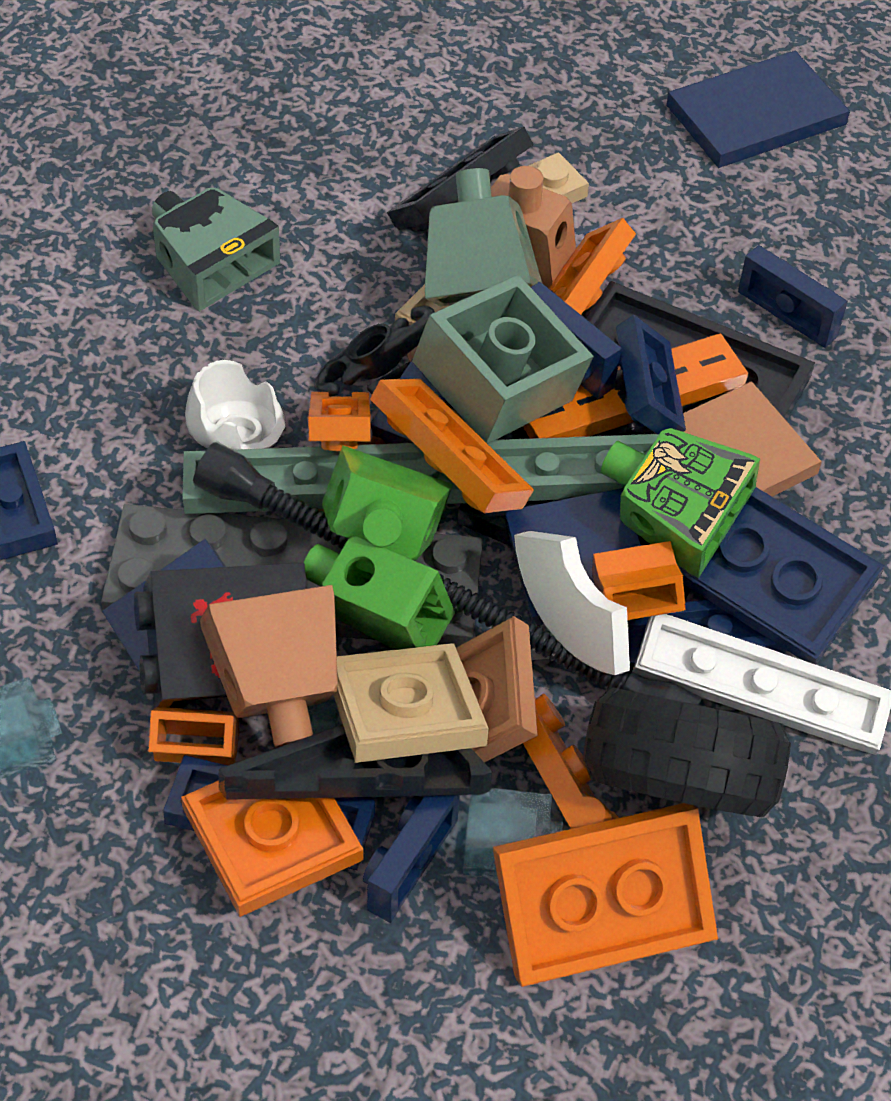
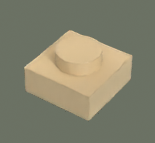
(562, 177)

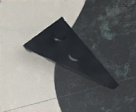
(326, 769)

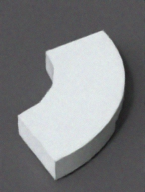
(571, 604)

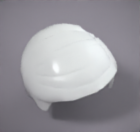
(232, 409)

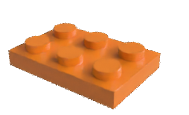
(605, 893)

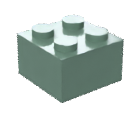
(501, 358)

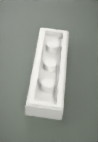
(764, 682)

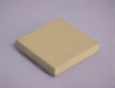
(408, 703)

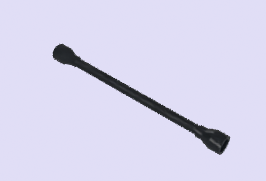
(234, 478)

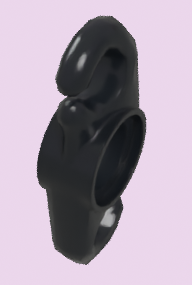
(373, 352)

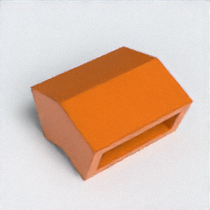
(641, 579)
(193, 723)

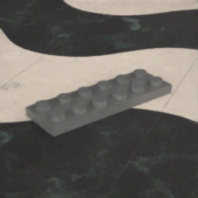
(156, 536)

